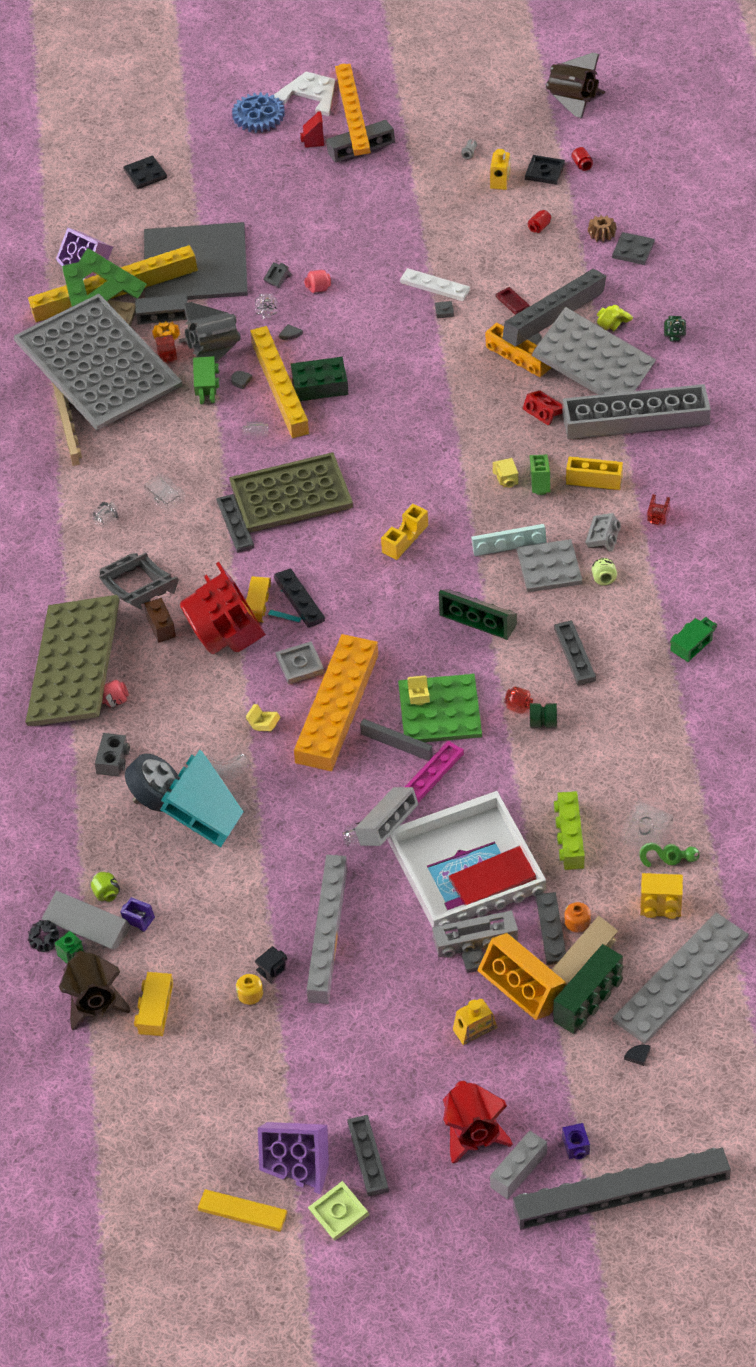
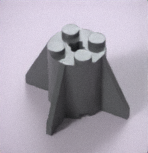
(209, 331)

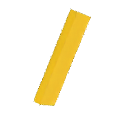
(242, 1210)

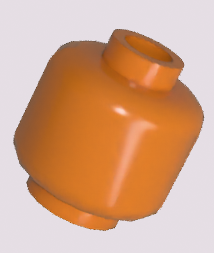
(577, 917)

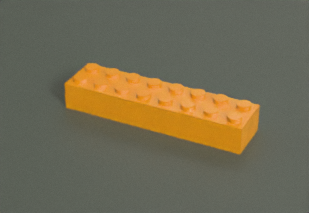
(336, 702)

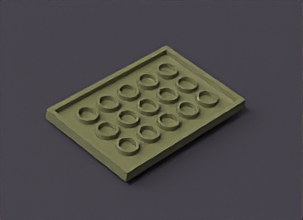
(291, 492)

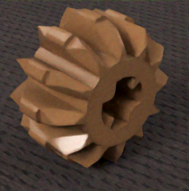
(602, 228)

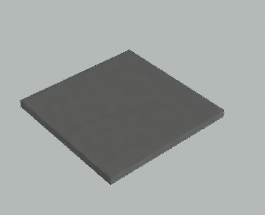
(218, 255)

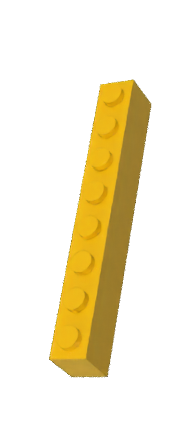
(279, 382)

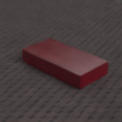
(512, 300)

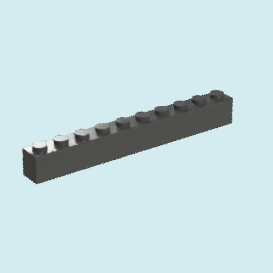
(621, 1188)

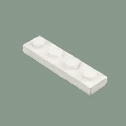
(435, 284)

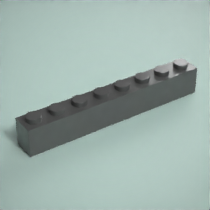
(548, 309)

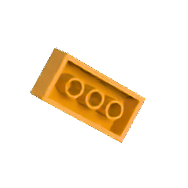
(521, 976)

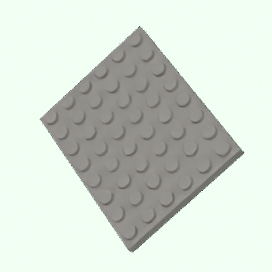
(97, 361)

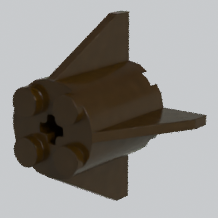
(575, 82)
(89, 983)

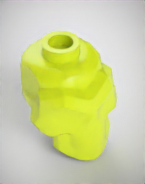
(612, 317)

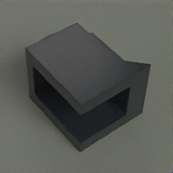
(271, 963)

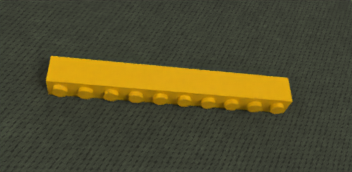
(150, 271)

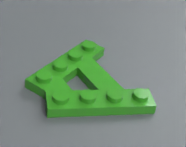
(116, 278)

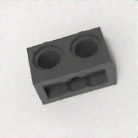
(111, 754)

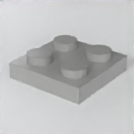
(299, 662)

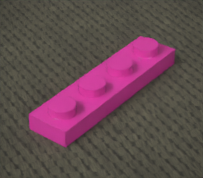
(435, 769)

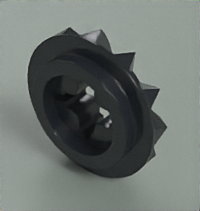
(49, 940)

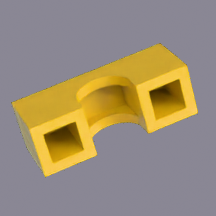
(397, 541)

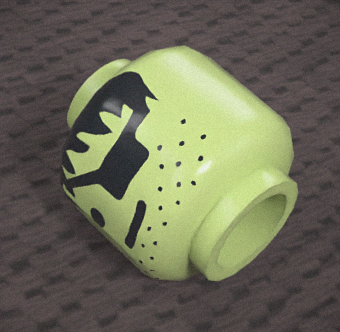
(604, 571)

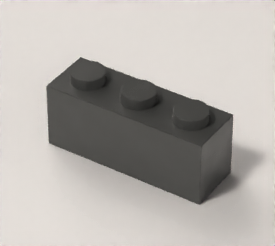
(161, 309)

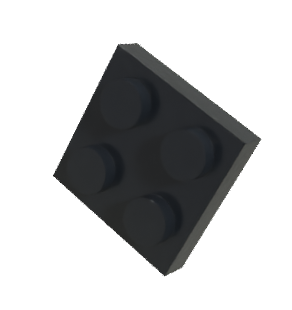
(145, 172)

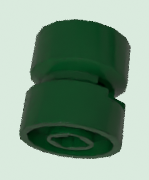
(543, 715)

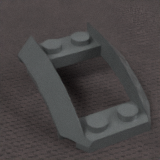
(161, 580)

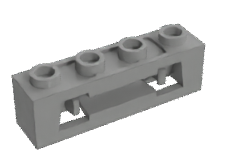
(472, 933)

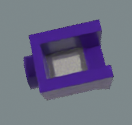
(137, 913)

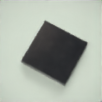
(544, 169)

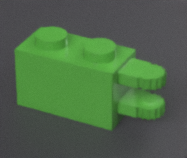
(205, 377)

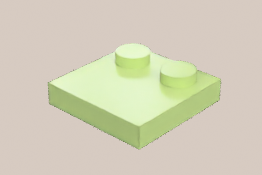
(338, 1211)

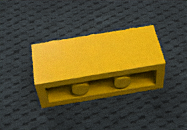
(594, 473)
(154, 1004)

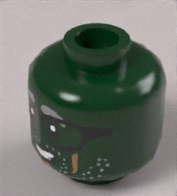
(675, 328)

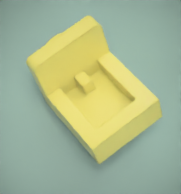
(418, 690)
(262, 720)

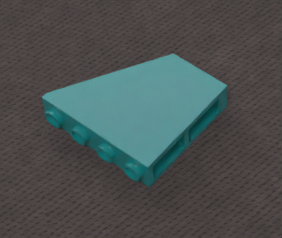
(202, 801)

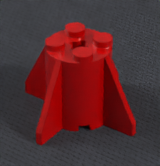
(472, 1119)

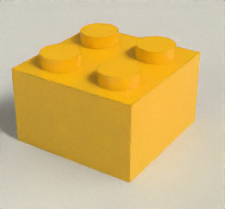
(661, 895)

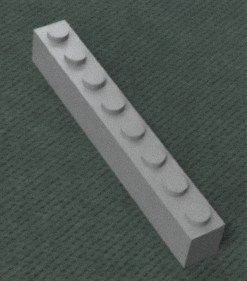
(327, 929)

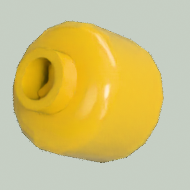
(249, 989)

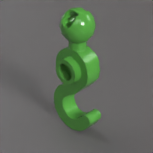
(669, 854)

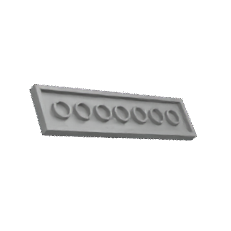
(680, 978)

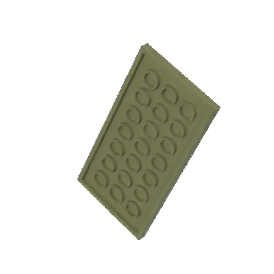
(73, 661)

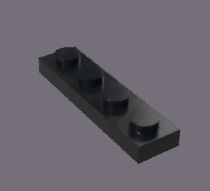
(299, 598)

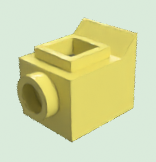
(506, 472)

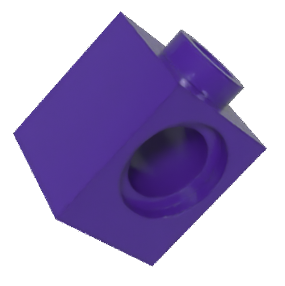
(573, 1134)

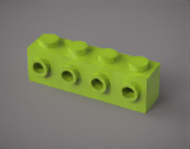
(570, 830)

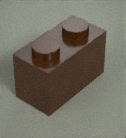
(160, 620)

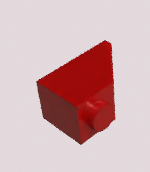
(313, 132)

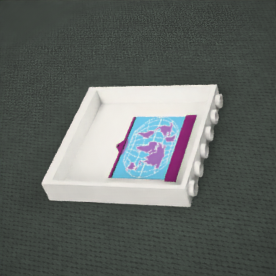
(455, 840)

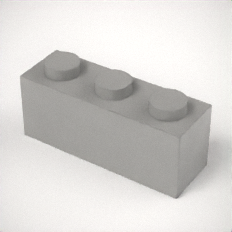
(518, 1164)

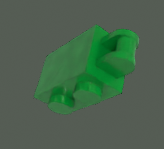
(692, 638)

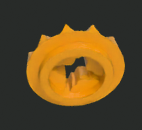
(173, 330)

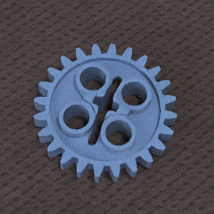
(258, 112)

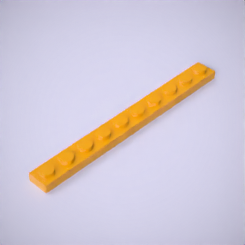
(352, 109)

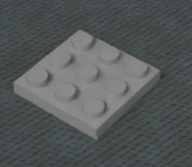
(549, 565)

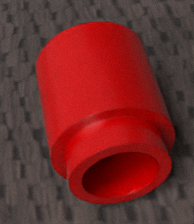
(582, 159)
(539, 221)

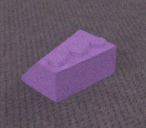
(75, 245)
(294, 1152)

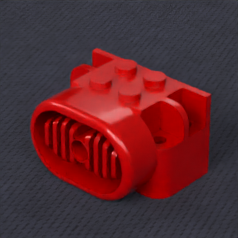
(221, 615)

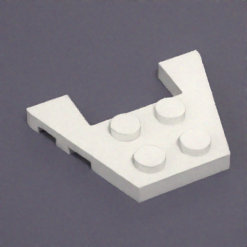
(312, 87)

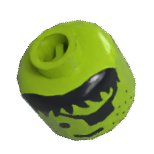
(105, 886)

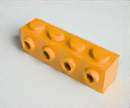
(519, 354)

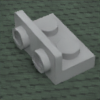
(603, 531)

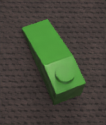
(540, 474)

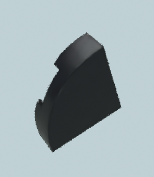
(638, 1054)

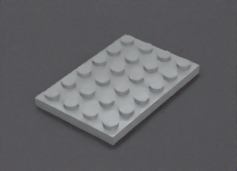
(592, 355)

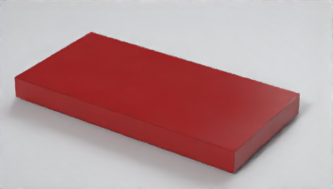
(493, 876)

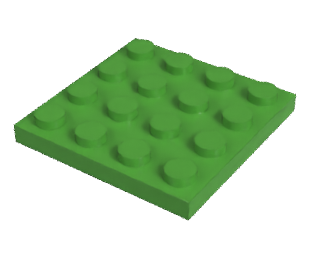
(448, 715)

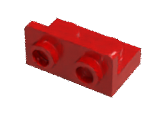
(542, 406)

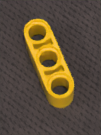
(258, 595)

